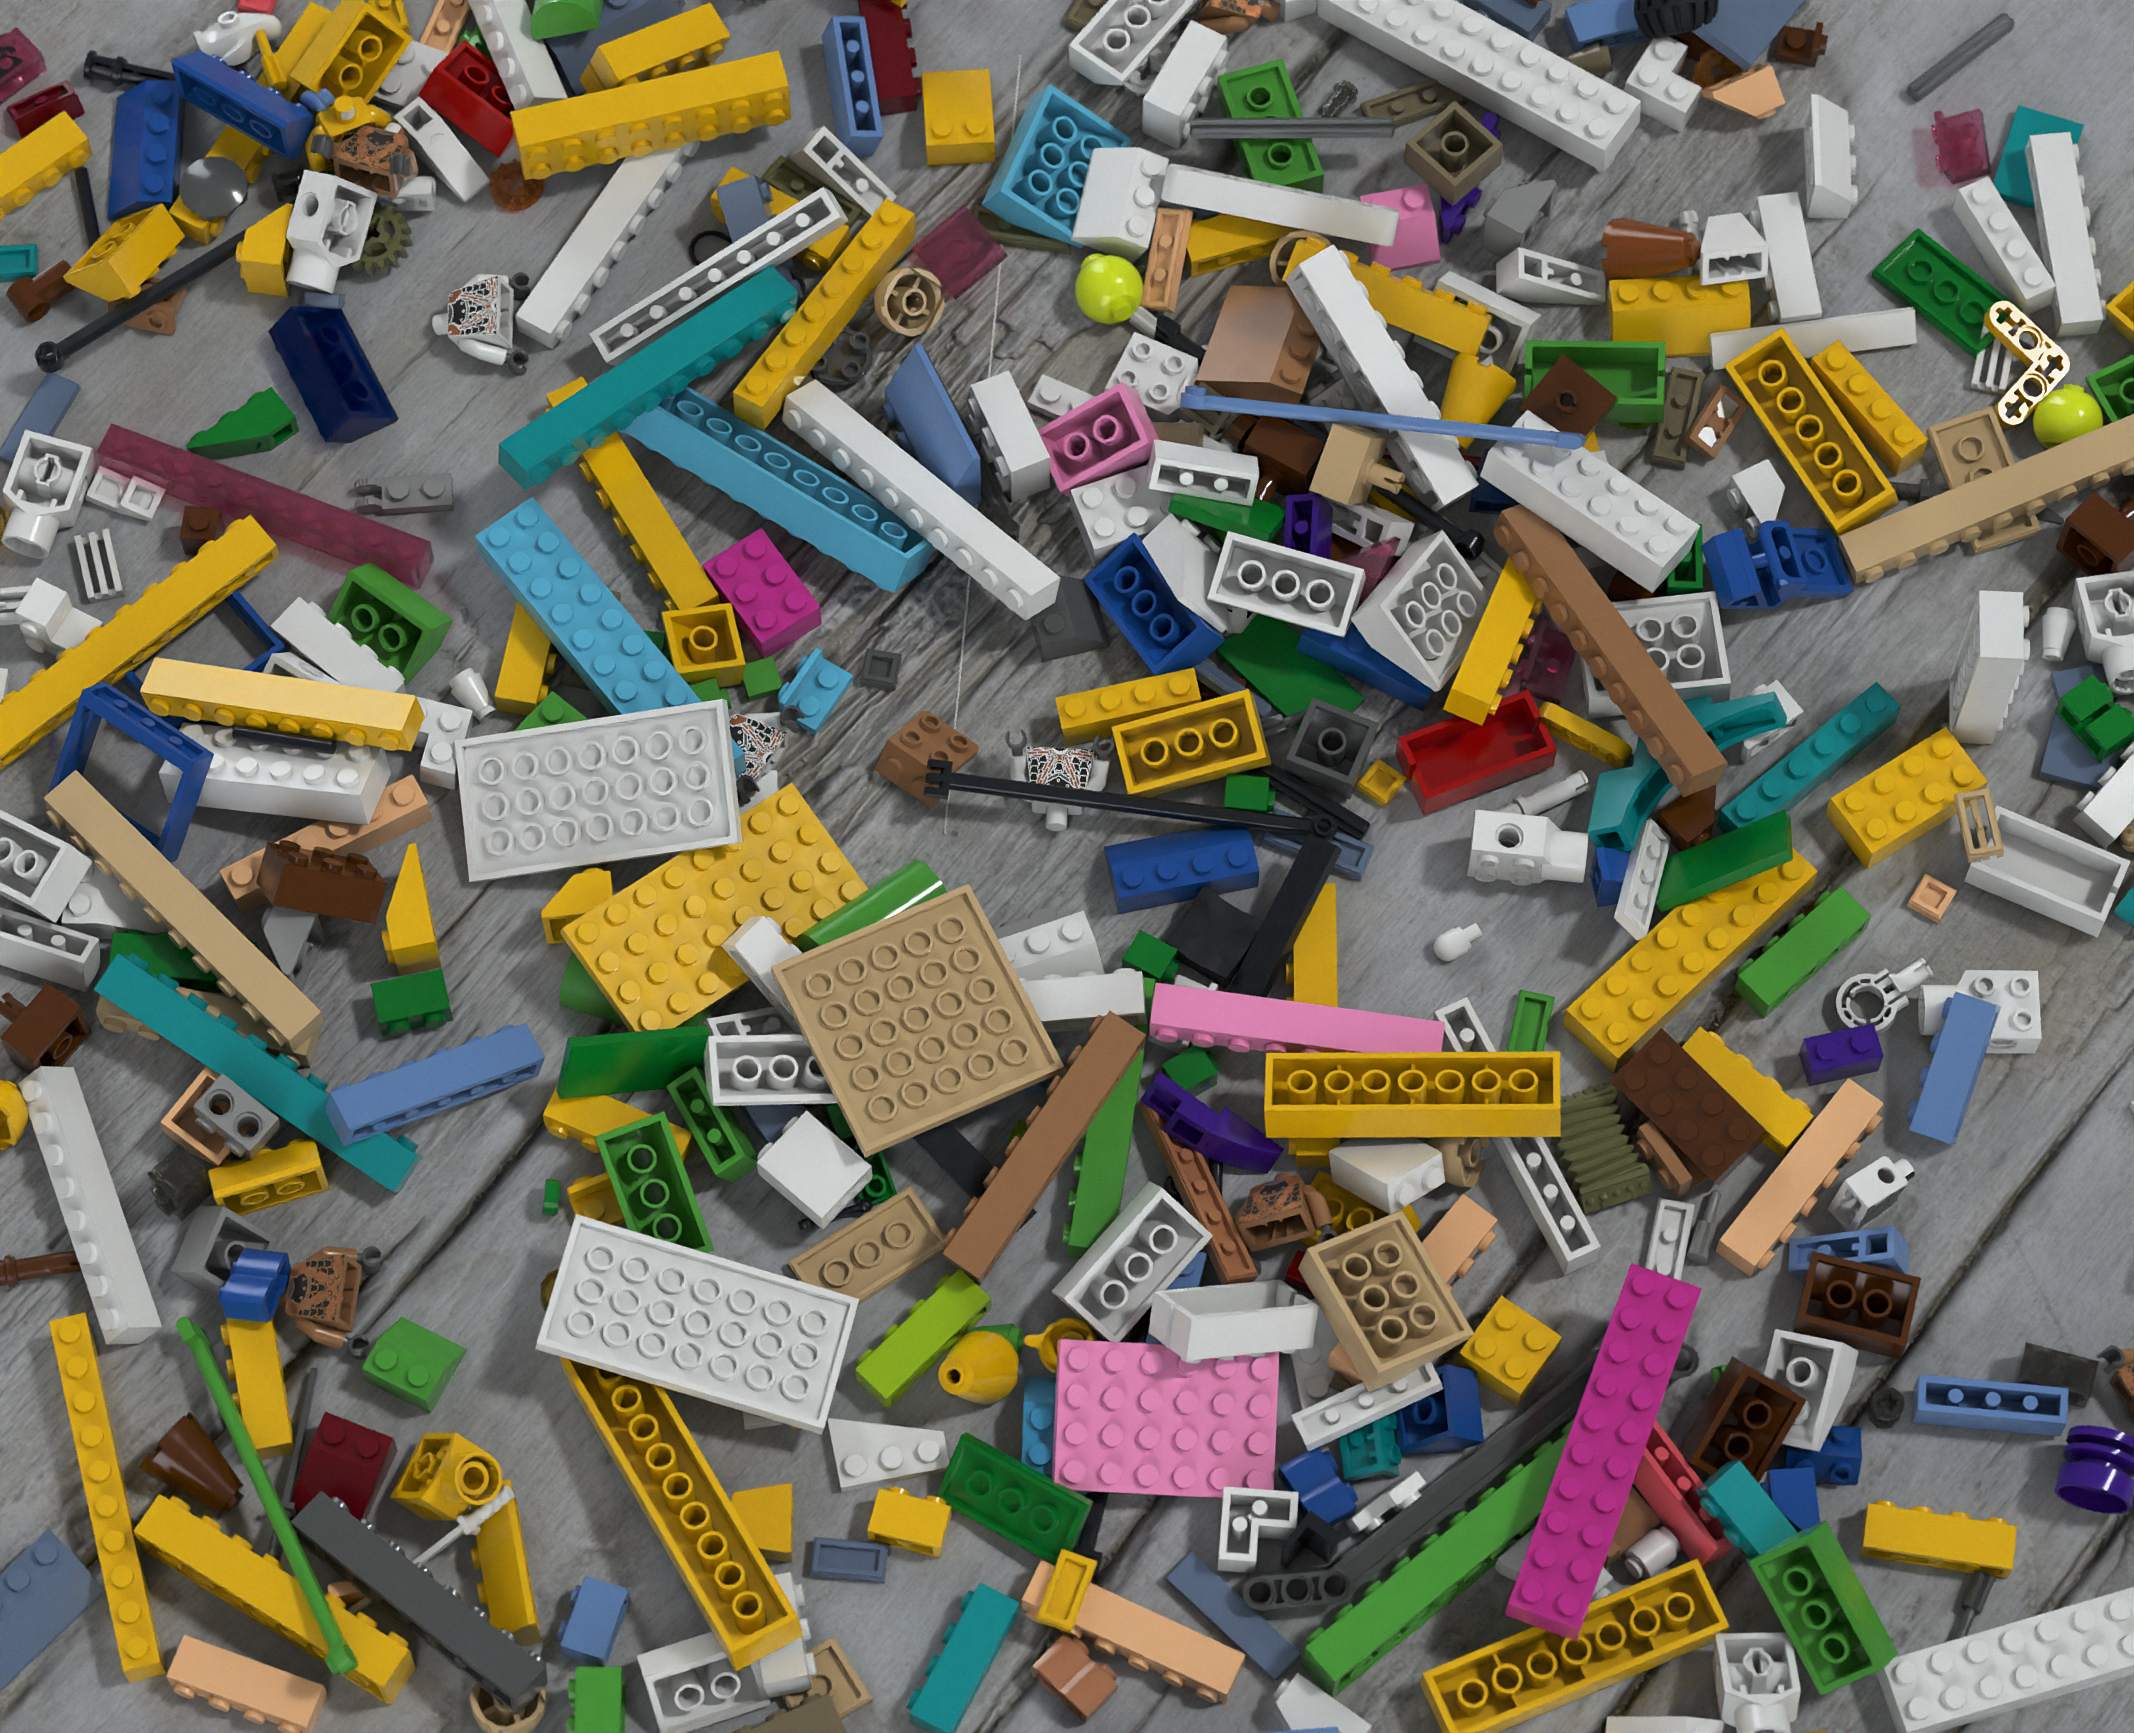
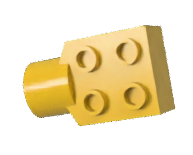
(447, 1477)

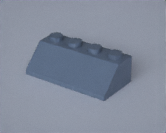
(619, 18)
(39, 1601)

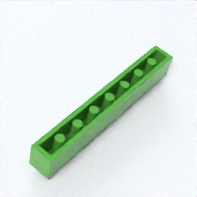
(1105, 1156)

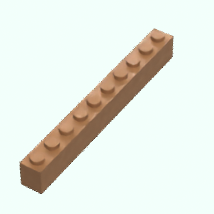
(1611, 650)

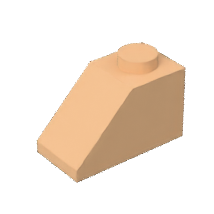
(1748, 92)

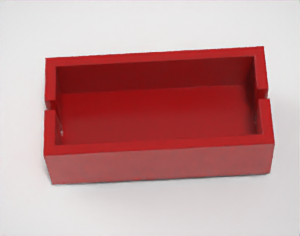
(1467, 759)

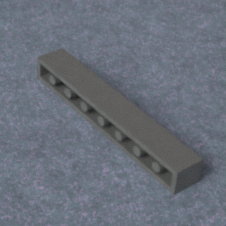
(420, 1602)

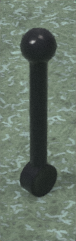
(864, 1205)

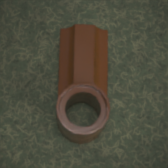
(35, 295)

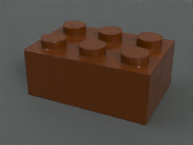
(321, 881)

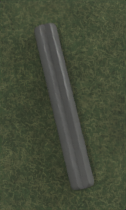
(1960, 57)

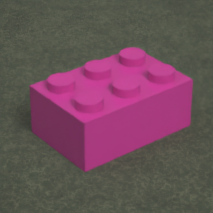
(764, 593)

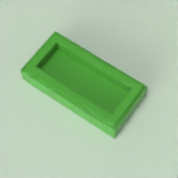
(1530, 1022)

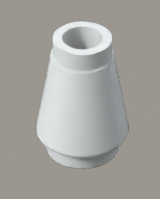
(2057, 632)
(472, 694)

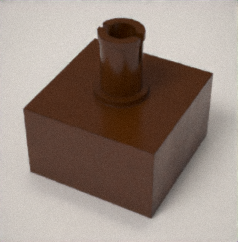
(1569, 399)
(1284, 457)
(2099, 536)
(43, 1031)

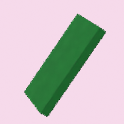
(1941, 291)
(1280, 674)
(1725, 860)
(629, 1061)
(1013, 1499)

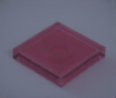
(959, 252)

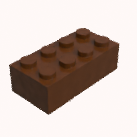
(1690, 1106)

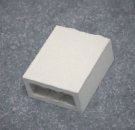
(813, 1169)
(1387, 1170)

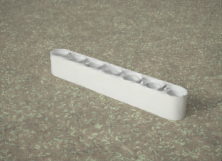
(1280, 204)

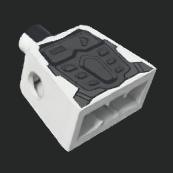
(1870, 1192)

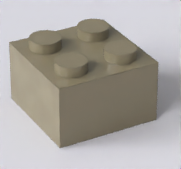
(1453, 153)

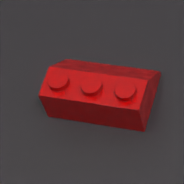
(472, 97)

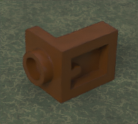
(1801, 45)

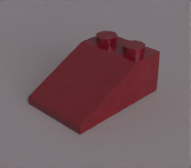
(345, 1464)

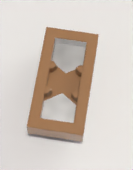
(1715, 422)

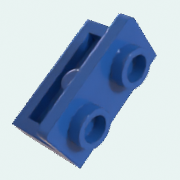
(1838, 1458)

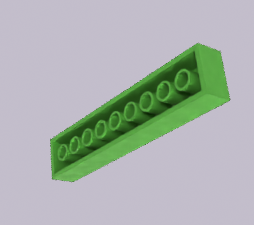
(1433, 1577)

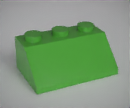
(389, 619)

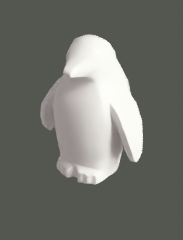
(235, 37)

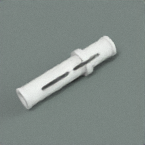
(1548, 796)

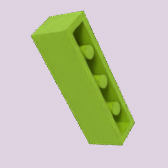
(922, 1338)

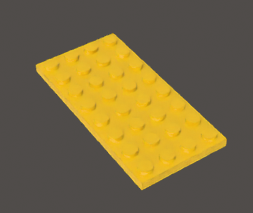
(662, 937)

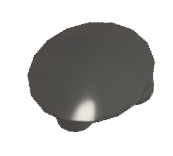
(213, 187)
(845, 359)

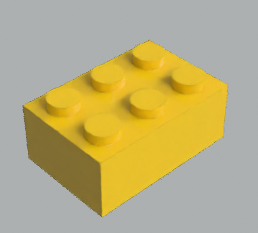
(352, 52)

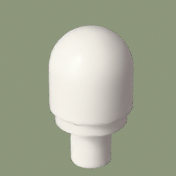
(1455, 942)

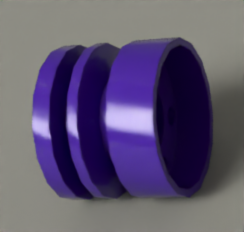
(2097, 1470)

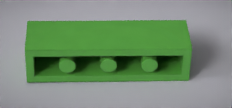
(1801, 951)

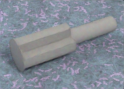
(1704, 1231)

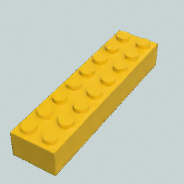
(651, 115)
(1681, 960)
(1412, 1094)
(269, 1594)
(1545, 1670)

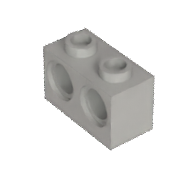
(243, 1111)

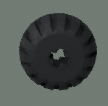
(1673, 17)

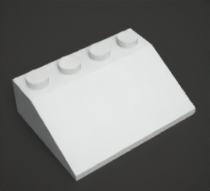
(1425, 611)
(1682, 639)

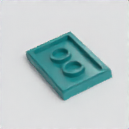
(2012, 174)

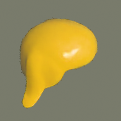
(1062, 1329)

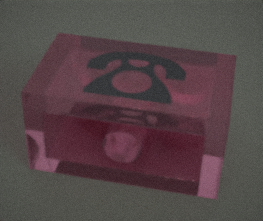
(18, 63)

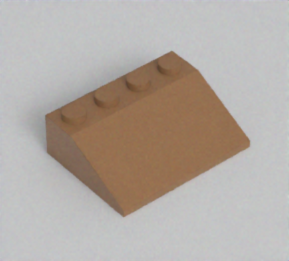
(1260, 346)

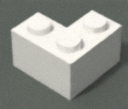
(1659, 86)
(50, 619)
(437, 734)
(1250, 1516)

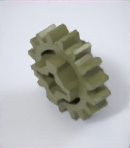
(379, 246)

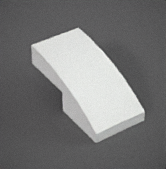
(124, 495)

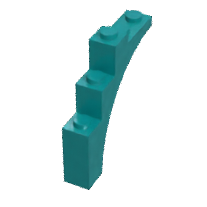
(1630, 793)

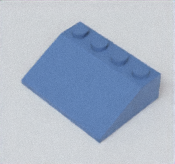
(931, 426)

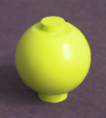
(1108, 288)
(2065, 416)

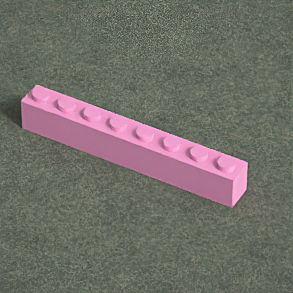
(1283, 1025)

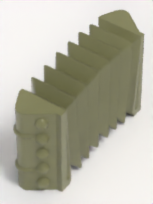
(1598, 1151)

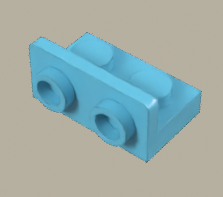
(815, 690)

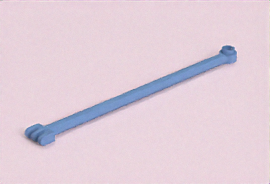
(1196, 398)

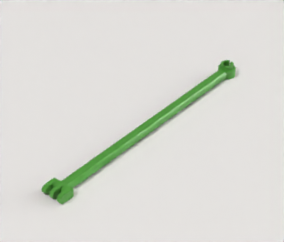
(340, 1656)

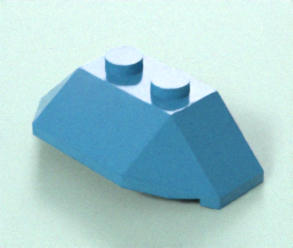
(1039, 1424)

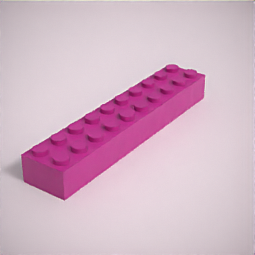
(1603, 1452)

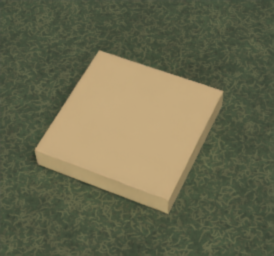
(834, 1677)

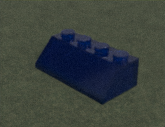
(332, 373)

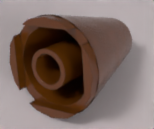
(194, 1466)

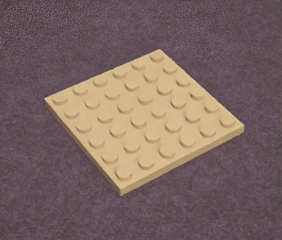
(917, 1020)

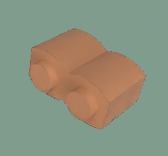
(1075, 1677)

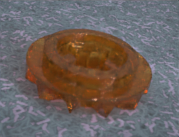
(1710, 60)
(520, 197)

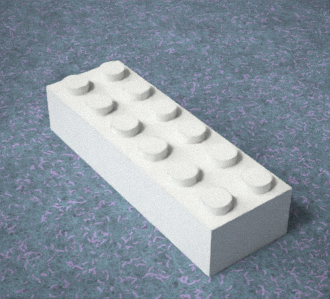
(1593, 505)
(1988, 666)
(285, 779)

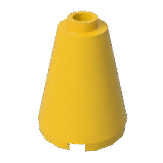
(1474, 392)
(980, 1368)

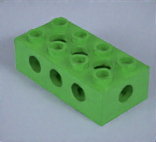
(1268, 93)

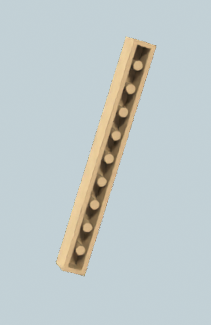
(1989, 501)
(184, 911)

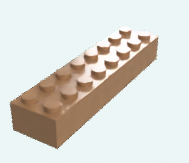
(1044, 1147)

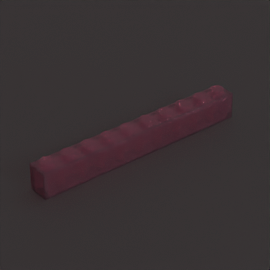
(271, 505)

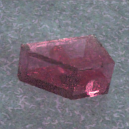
(1375, 561)

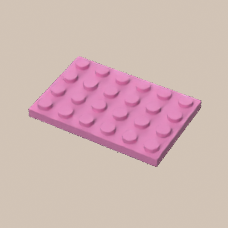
(1160, 1425)

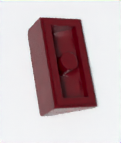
(43, 106)

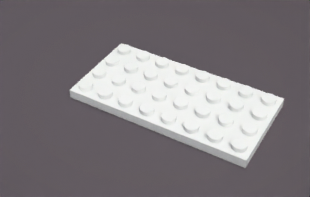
(598, 791)
(697, 1324)

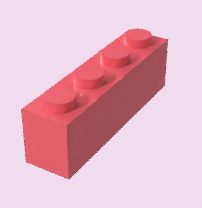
(1669, 1489)

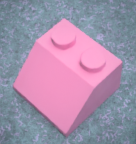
(1416, 229)

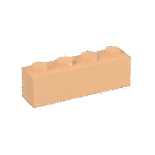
(246, 1686)

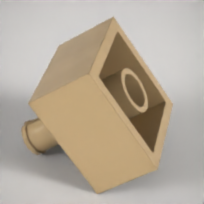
(1352, 465)

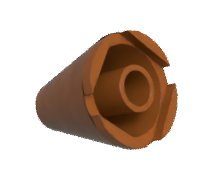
(1646, 250)

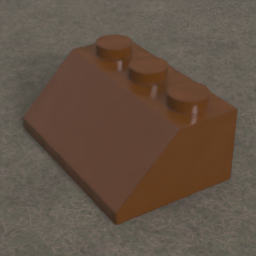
(1857, 1305)
(1742, 1421)

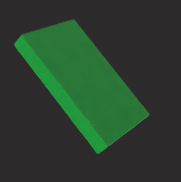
(1255, 521)

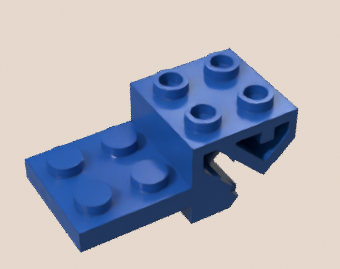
(1776, 567)

